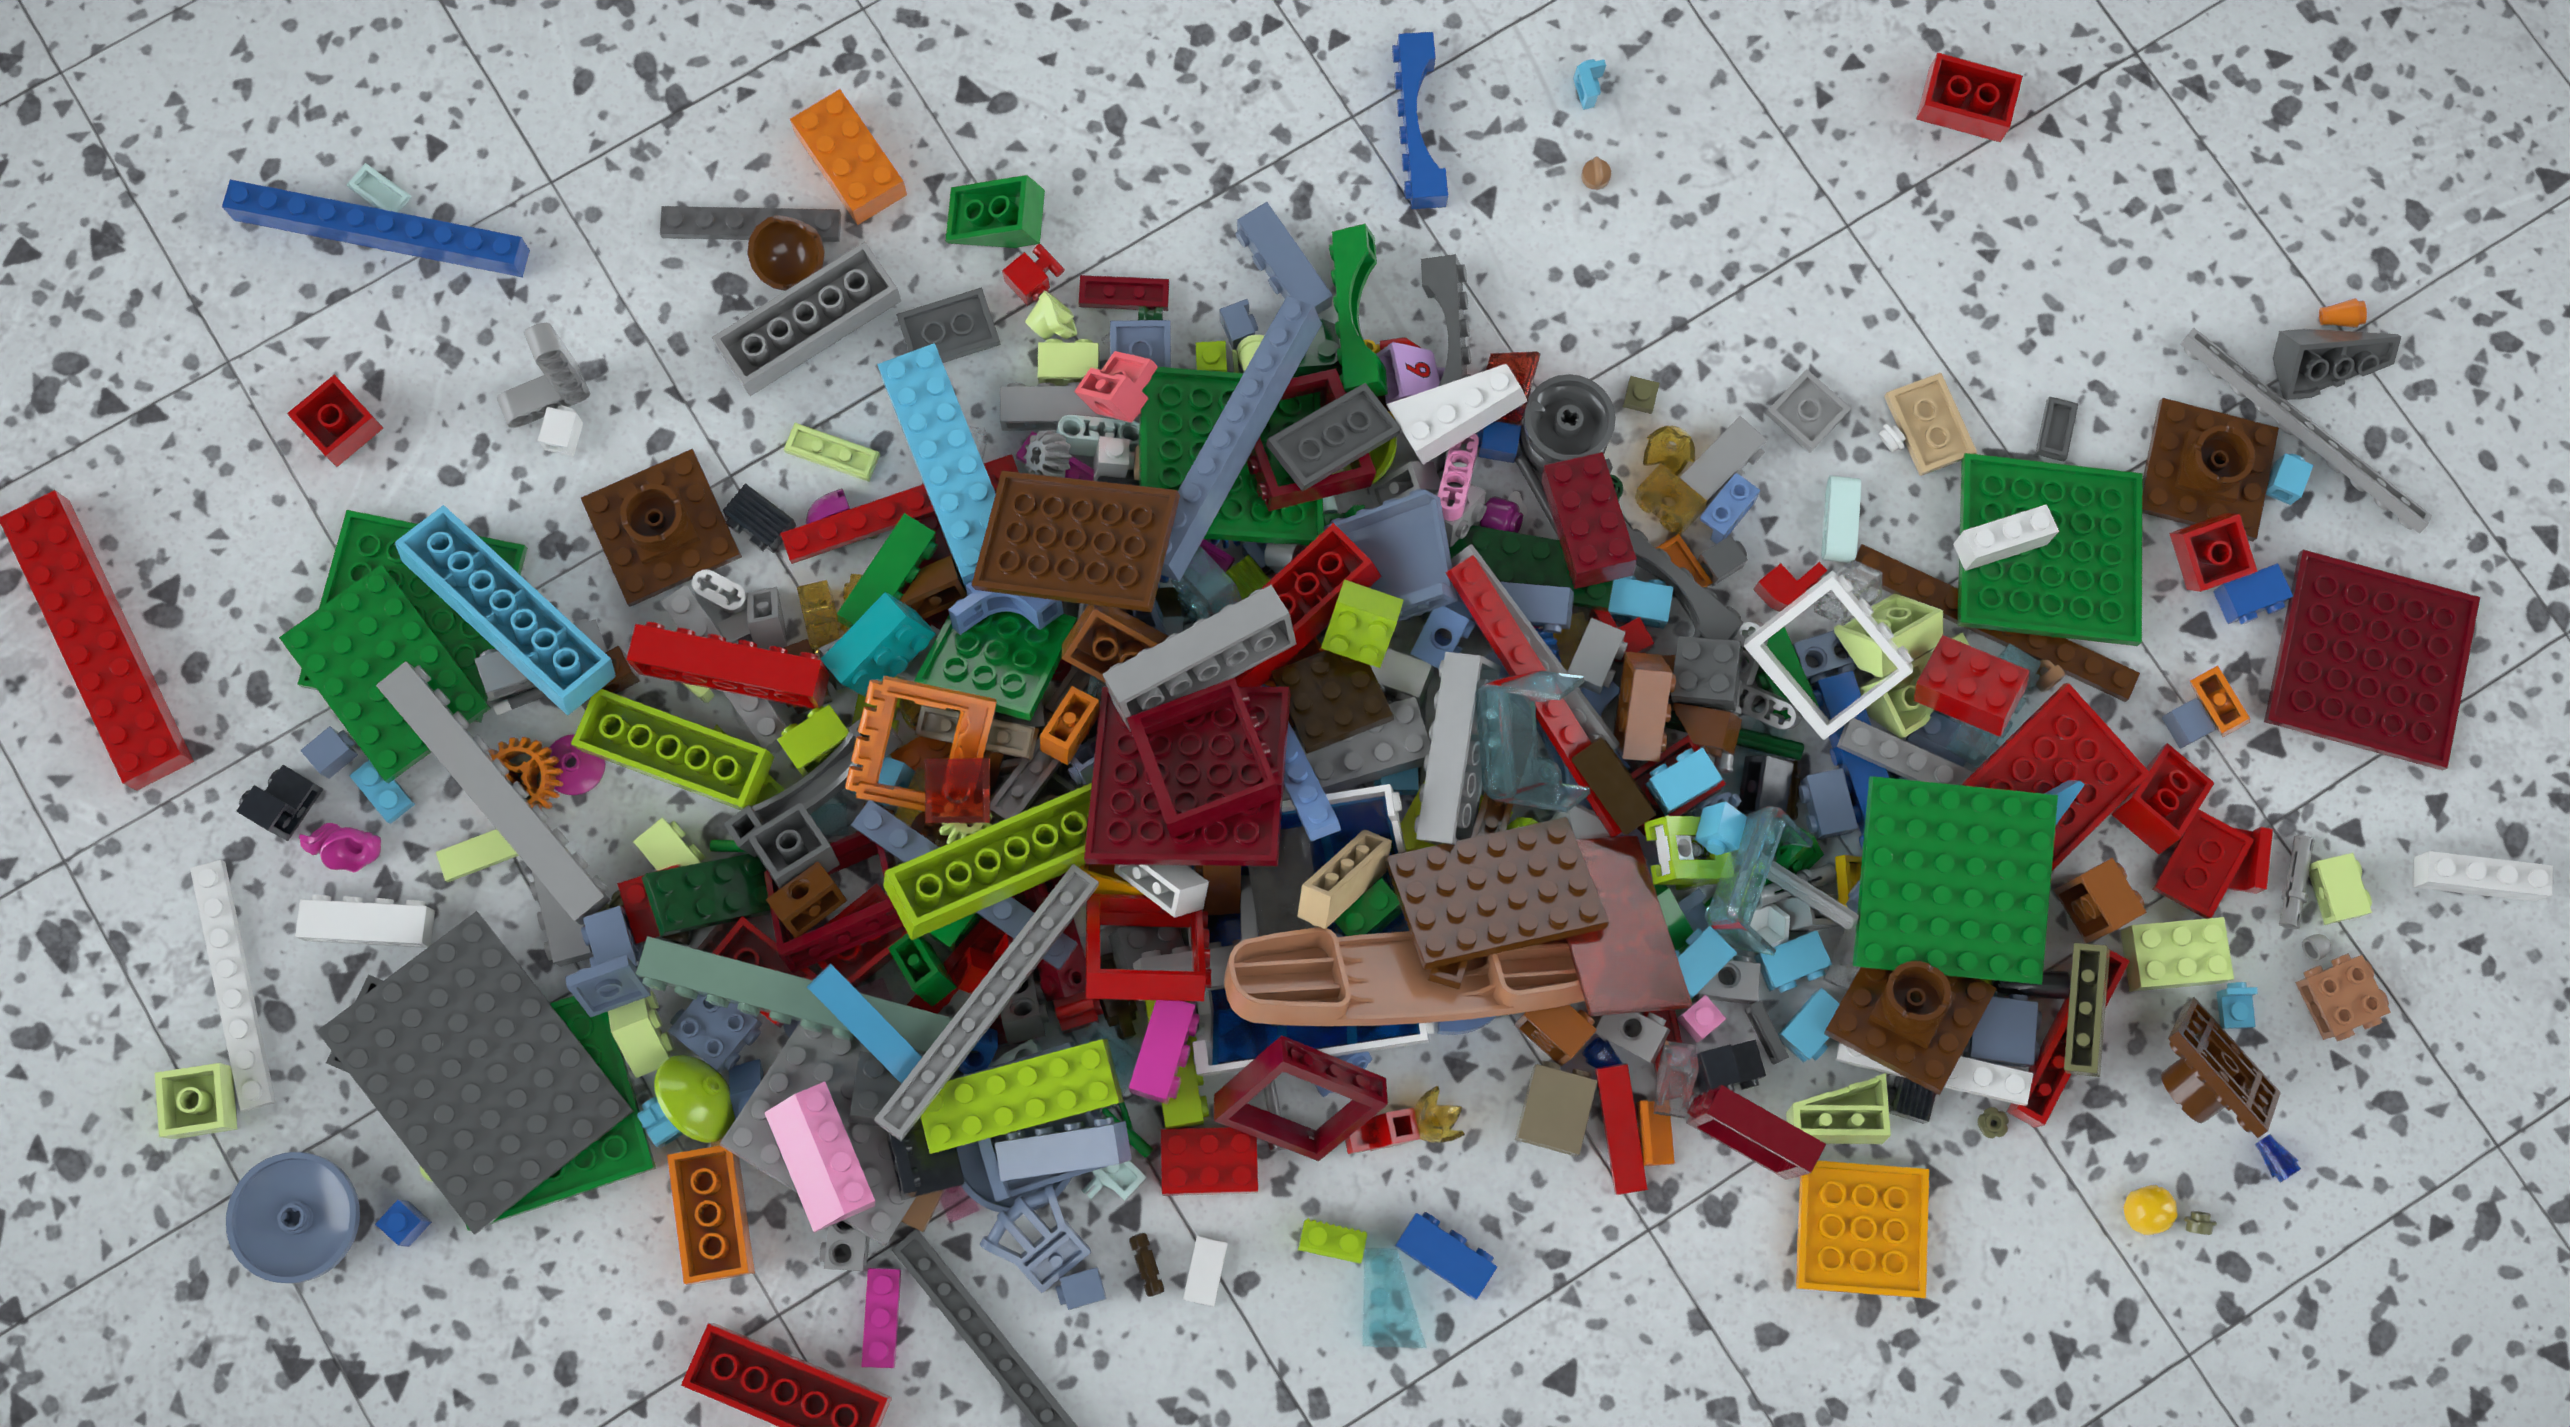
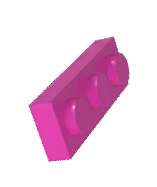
(881, 1318)

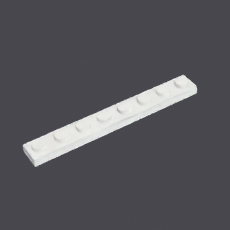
(232, 985)

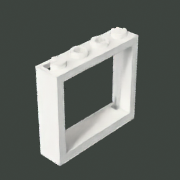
(1788, 685)

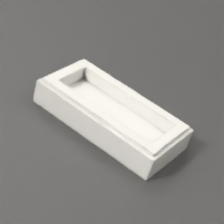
(1205, 1271)

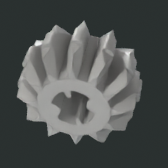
(1047, 454)

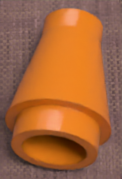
(2346, 314)

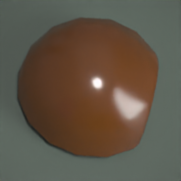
(785, 251)

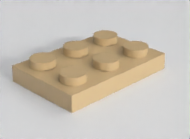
(1930, 423)

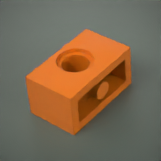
(2220, 701)
(1069, 725)

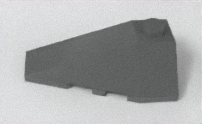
(2322, 358)

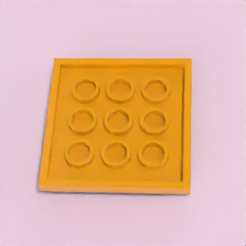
(1863, 1229)

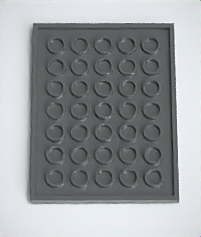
(475, 1072)

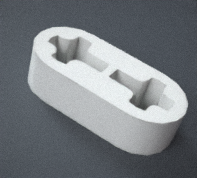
(716, 597)

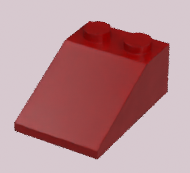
(2165, 800)

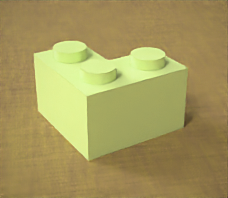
(639, 1035)

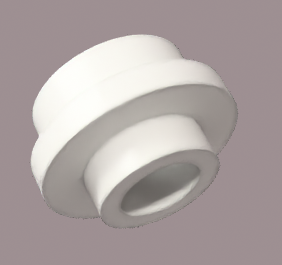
(1892, 437)

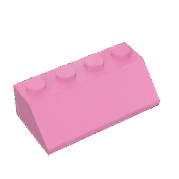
(820, 1157)

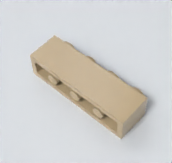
(1344, 879)

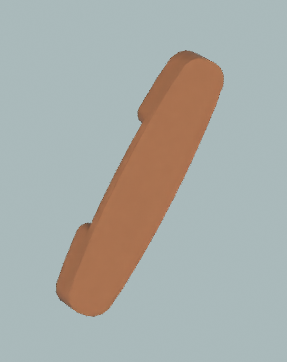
(1379, 980)

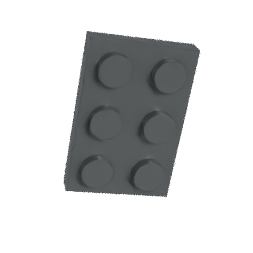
(955, 325)

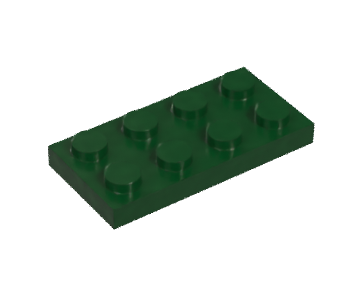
(707, 893)

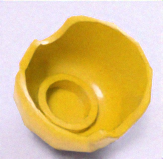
(2150, 1210)

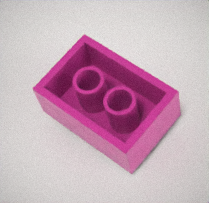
(1164, 1050)

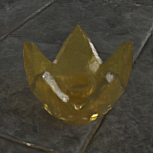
(1672, 456)
(1436, 1120)

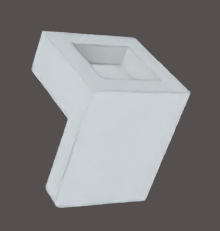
(1771, 924)

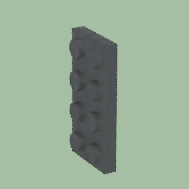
(1333, 437)

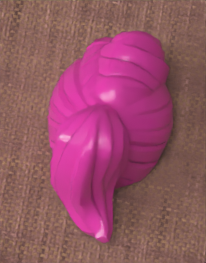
(342, 847)

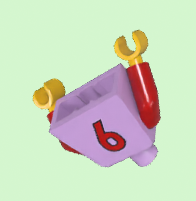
(1407, 367)

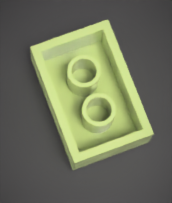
(2177, 954)

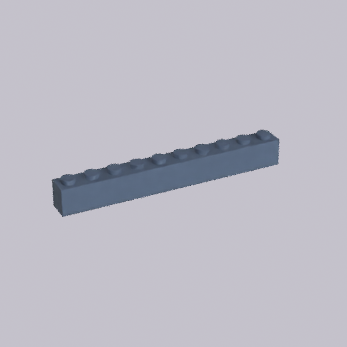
(1239, 430)

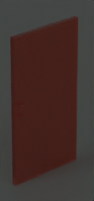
(1633, 960)

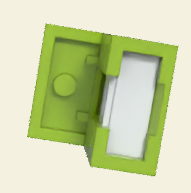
(1680, 856)

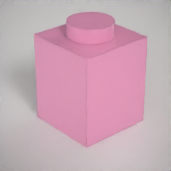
(1701, 1018)

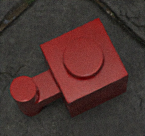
(1029, 277)
(1077, 1012)

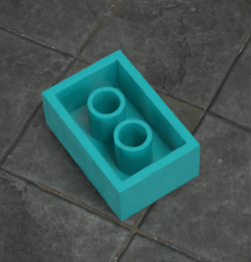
(878, 644)

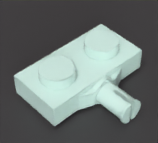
(1122, 1178)

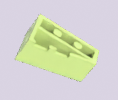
(1846, 1115)

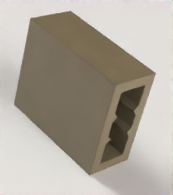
(1556, 1108)

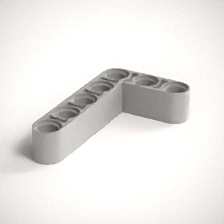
(559, 386)

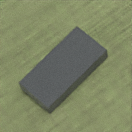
(2056, 429)
(1766, 1032)

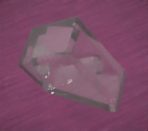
(1675, 1079)

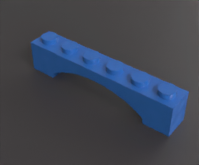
(1426, 181)

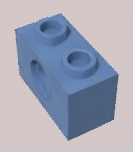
(1431, 644)

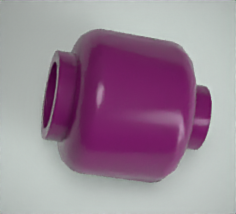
(1502, 515)

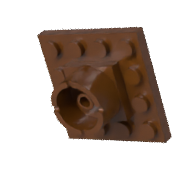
(2207, 466)
(660, 527)
(1911, 1019)
(2216, 1073)

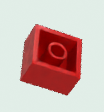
(335, 420)
(2213, 552)

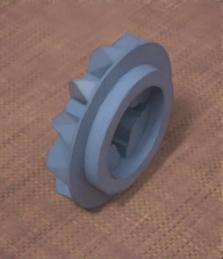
(1734, 800)

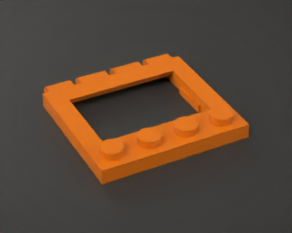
(968, 741)

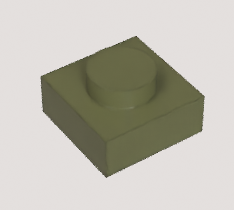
(1641, 394)

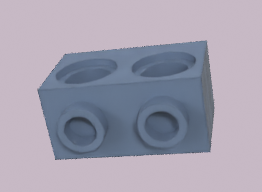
(1822, 649)

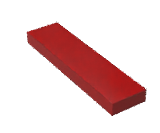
(1621, 1129)

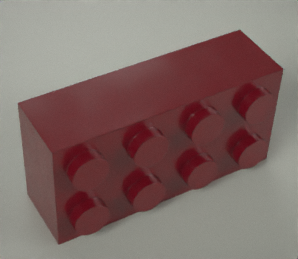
(1588, 520)

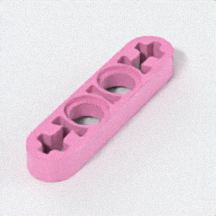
(1460, 475)

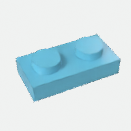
(387, 798)

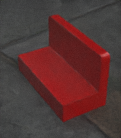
(2254, 870)

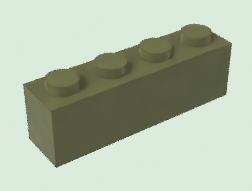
(2086, 1009)

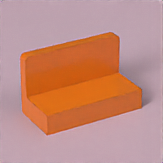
(1654, 1135)

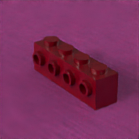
(1072, 976)

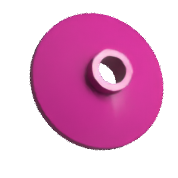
(583, 775)

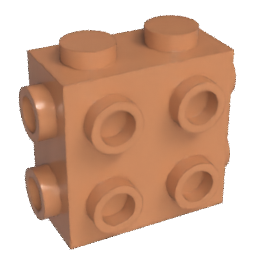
(2343, 997)

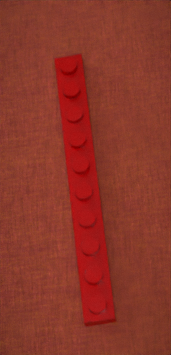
(1518, 659)

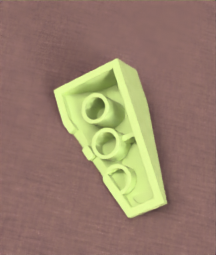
(1897, 707)

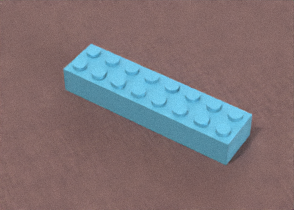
(942, 451)
(505, 610)

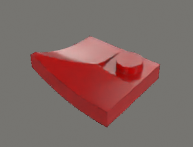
(639, 908)

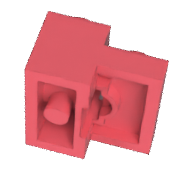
(1118, 386)

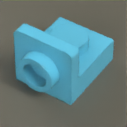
(1587, 82)
(2236, 1006)

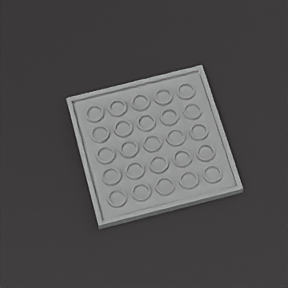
(801, 1064)

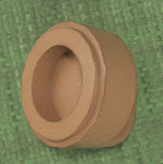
(1596, 173)
(2051, 677)

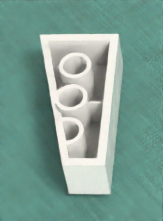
(1456, 410)

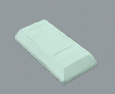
(378, 189)

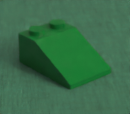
(996, 213)

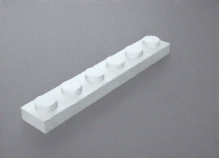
(1968, 1076)

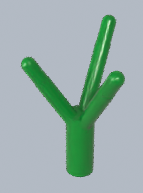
(1134, 1139)

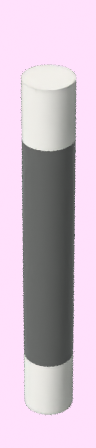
(518, 700)

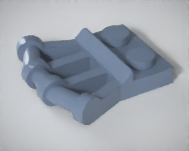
(1934, 739)
(1051, 1254)

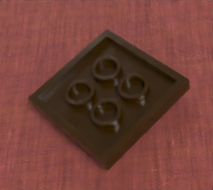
(1332, 698)

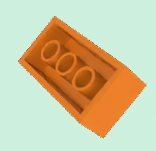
(848, 156)
(710, 1215)

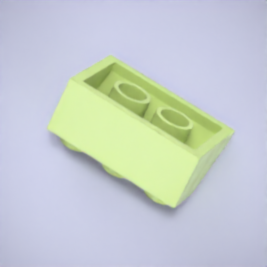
(1912, 624)

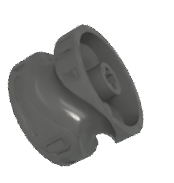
(1566, 421)

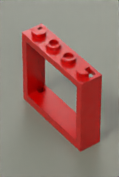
(1144, 984)

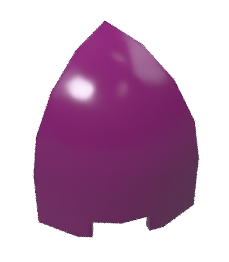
(827, 506)

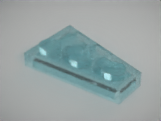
(1387, 1303)

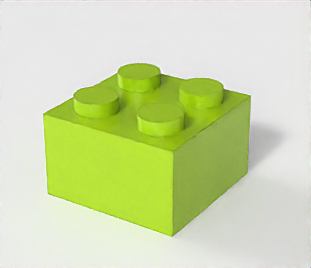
(1362, 624)
(813, 739)

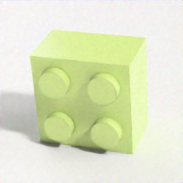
(195, 1101)

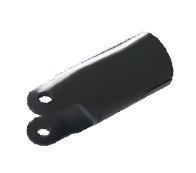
(2054, 986)

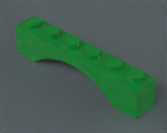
(1354, 260)

